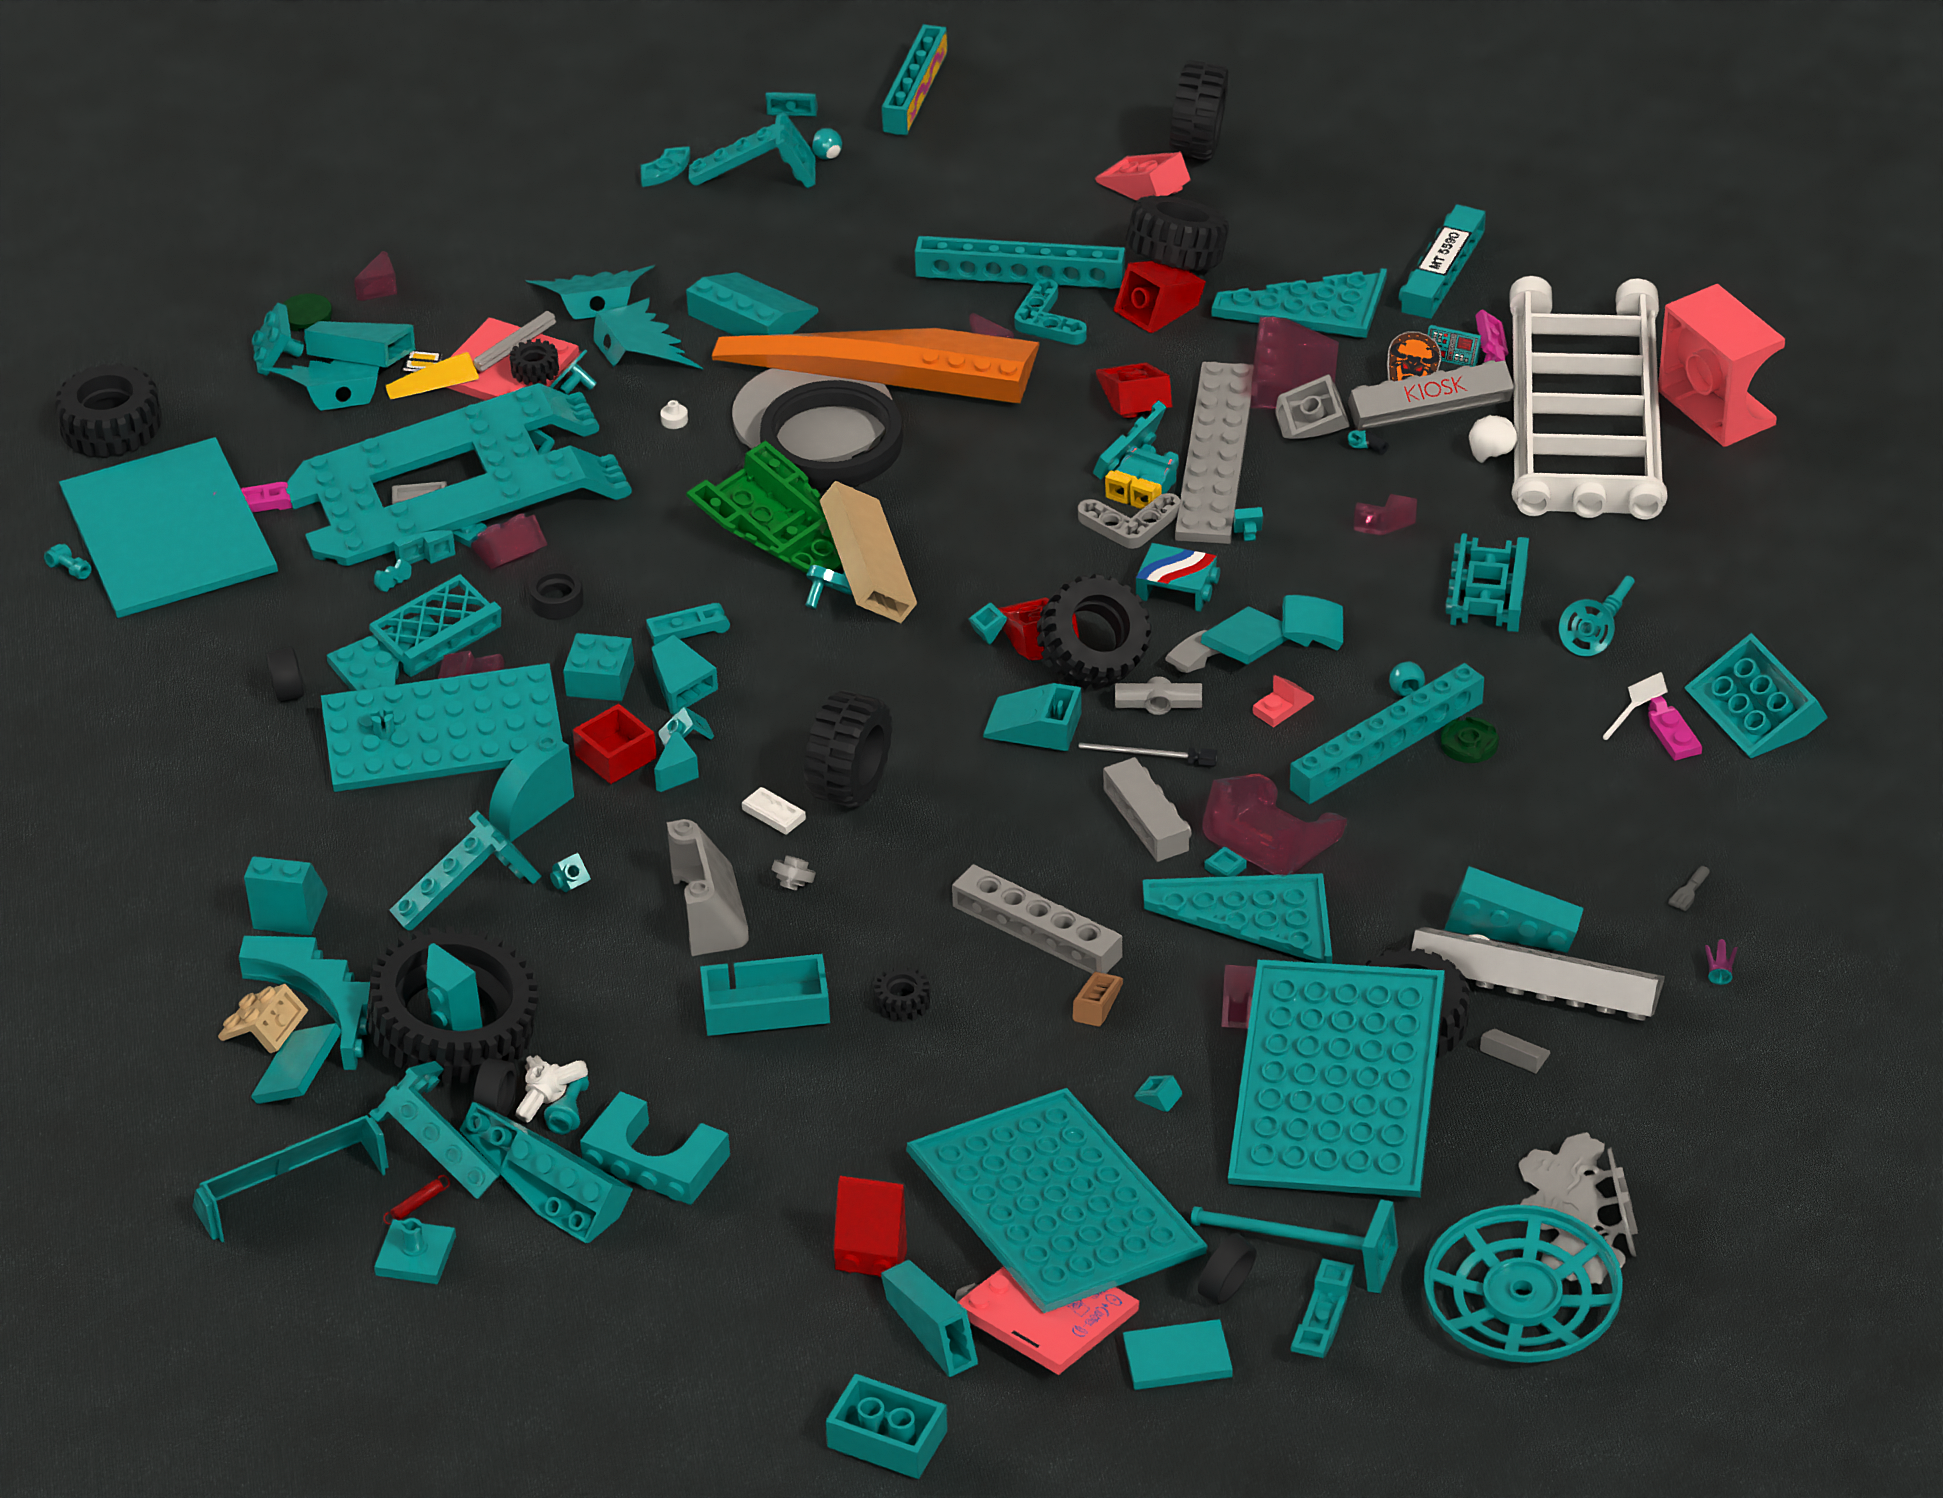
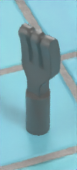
(1685, 896)

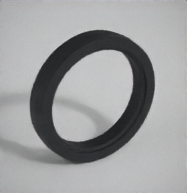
(837, 394)

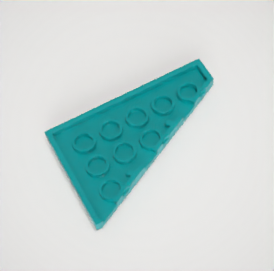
(1335, 305)

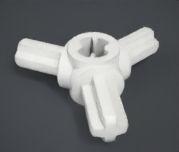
(546, 1084)

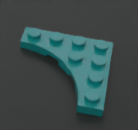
(370, 662)

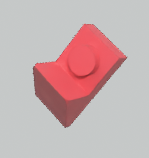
(1282, 702)

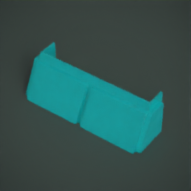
(210, 1191)

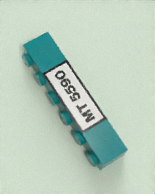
(1442, 261)

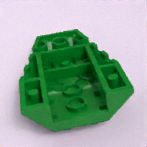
(772, 509)

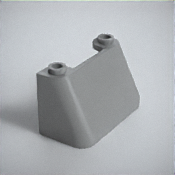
(712, 895)

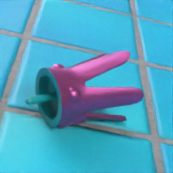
(1721, 969)

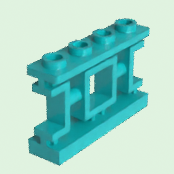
(1488, 598)

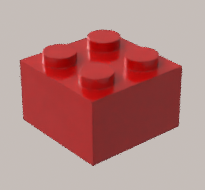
(614, 743)

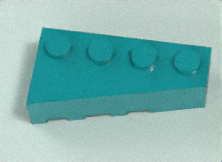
(1512, 913)

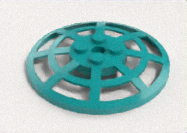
(1523, 1274)

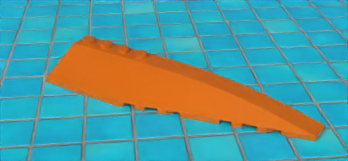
(903, 357)

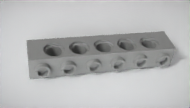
(1037, 920)

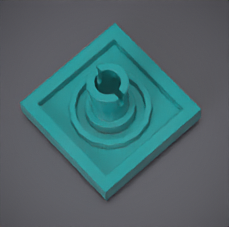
(274, 339)

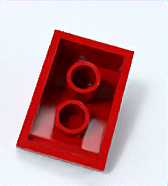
(1135, 388)
(1022, 627)
(869, 1226)

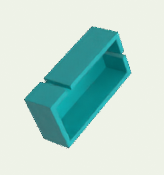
(766, 995)

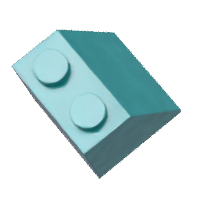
(284, 895)

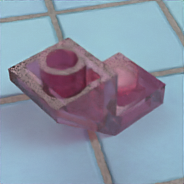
(1378, 520)

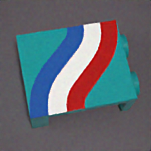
(1178, 570)

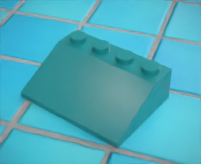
(746, 306)
(1756, 699)

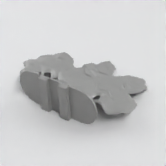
(1570, 1191)

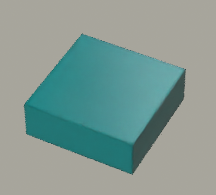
(1225, 863)

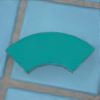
(666, 167)

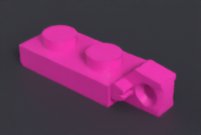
(1492, 337)
(1672, 730)

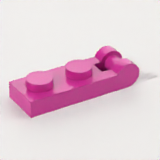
(267, 497)

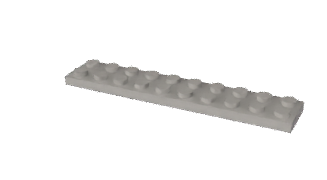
(1215, 453)

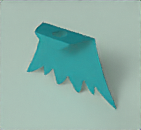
(581, 288)
(633, 331)
(325, 379)

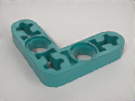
(1066, 330)

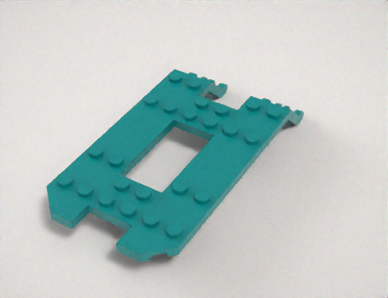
(501, 440)

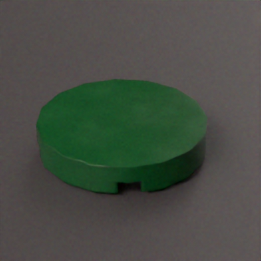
(307, 310)
(1469, 740)

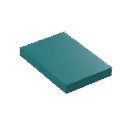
(1245, 635)
(296, 1063)
(1177, 1354)

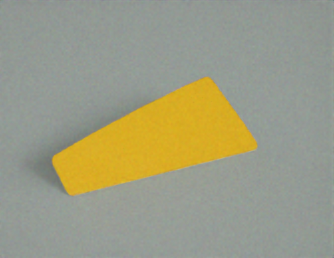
(438, 375)

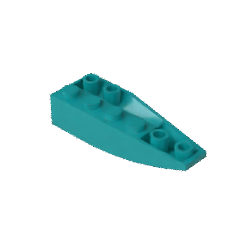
(546, 1175)

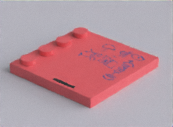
(1048, 1338)

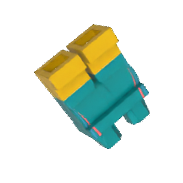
(1142, 475)

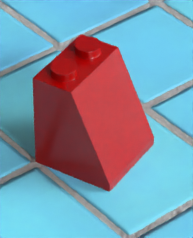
(1157, 294)

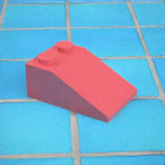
(1146, 175)

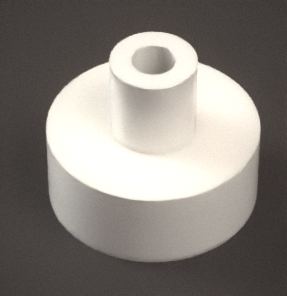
(674, 415)

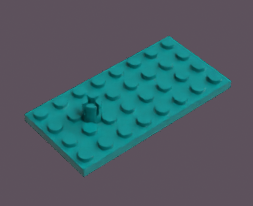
(437, 726)

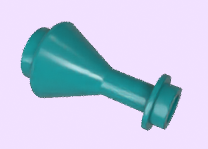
(563, 1114)

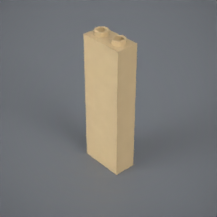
(868, 552)

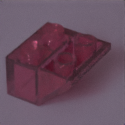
(512, 541)

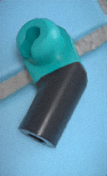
(1366, 439)

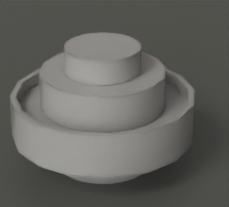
(793, 872)

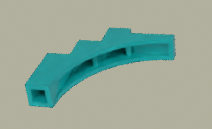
(326, 981)

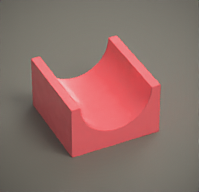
(1709, 360)

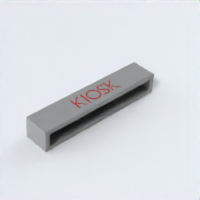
(1430, 395)

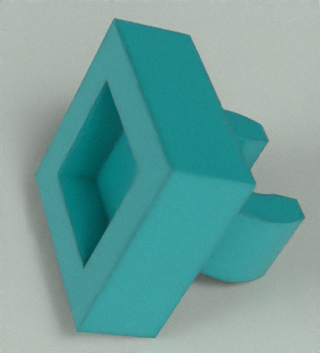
(1248, 521)

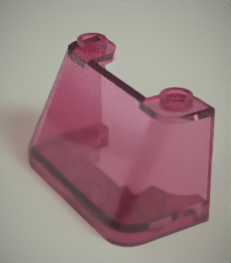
(1246, 821)

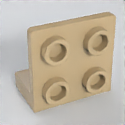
(267, 1015)

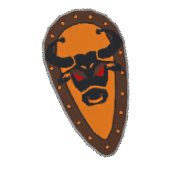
(1412, 355)

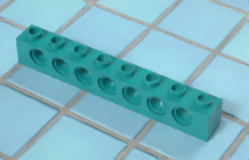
(1019, 262)
(1386, 733)

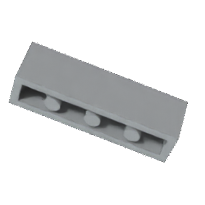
(1146, 809)

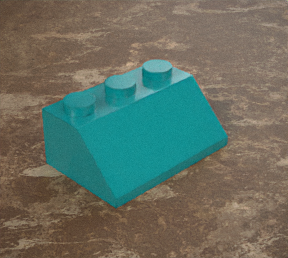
(452, 992)

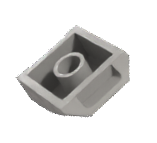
(1311, 410)

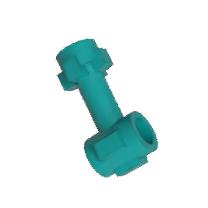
(61, 555)

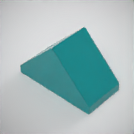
(676, 764)

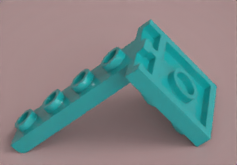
(782, 135)
(457, 867)
(433, 1131)

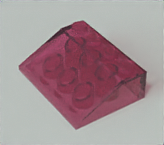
(1288, 358)

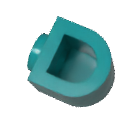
(569, 873)

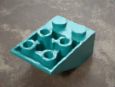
(1037, 716)

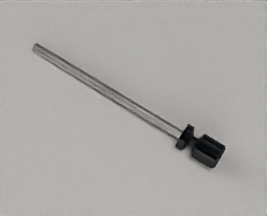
(1206, 757)

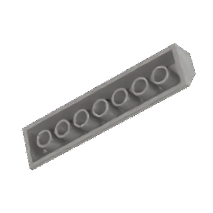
(1545, 973)

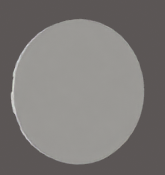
(814, 434)

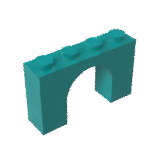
(676, 1175)

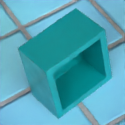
(599, 667)

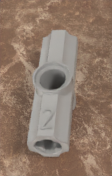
(1158, 695)

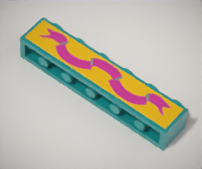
(914, 79)

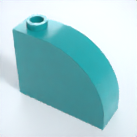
(532, 787)

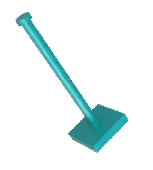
(1378, 1245)

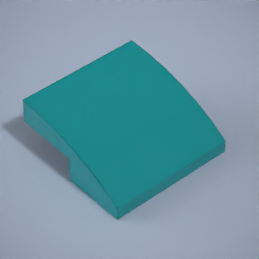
(1312, 619)

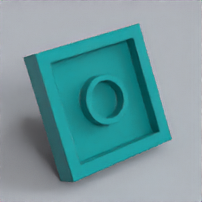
(415, 1251)

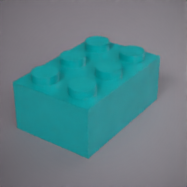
(886, 1426)

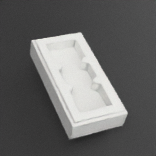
(773, 810)

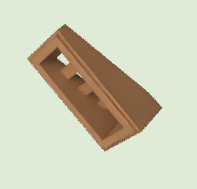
(1095, 1002)

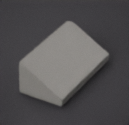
(1513, 1050)

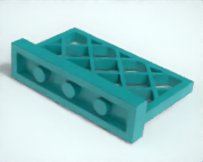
(449, 637)

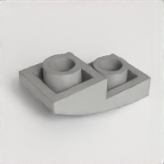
(1190, 654)

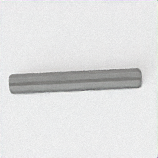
(506, 345)

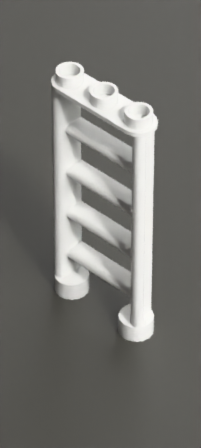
(1586, 493)

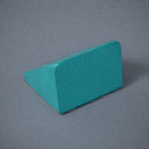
(988, 622)
(1159, 1092)

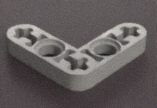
(1096, 514)

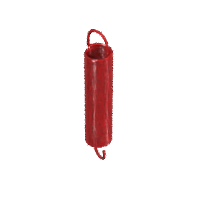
(417, 1199)

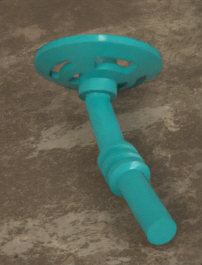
(1592, 623)

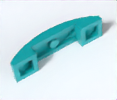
(1325, 1309)

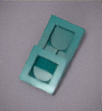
(428, 545)

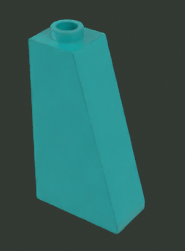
(360, 342)
(932, 1316)

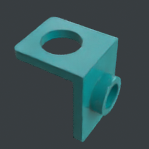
(684, 723)

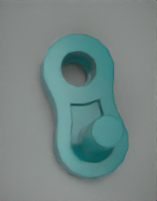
(824, 577)

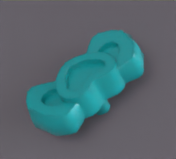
(392, 575)

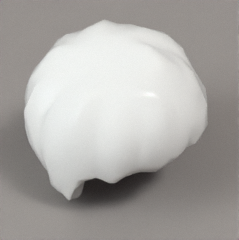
(1492, 437)

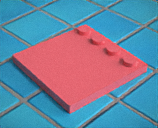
(498, 378)

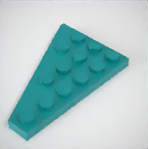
(1262, 909)

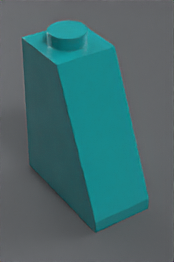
(682, 674)

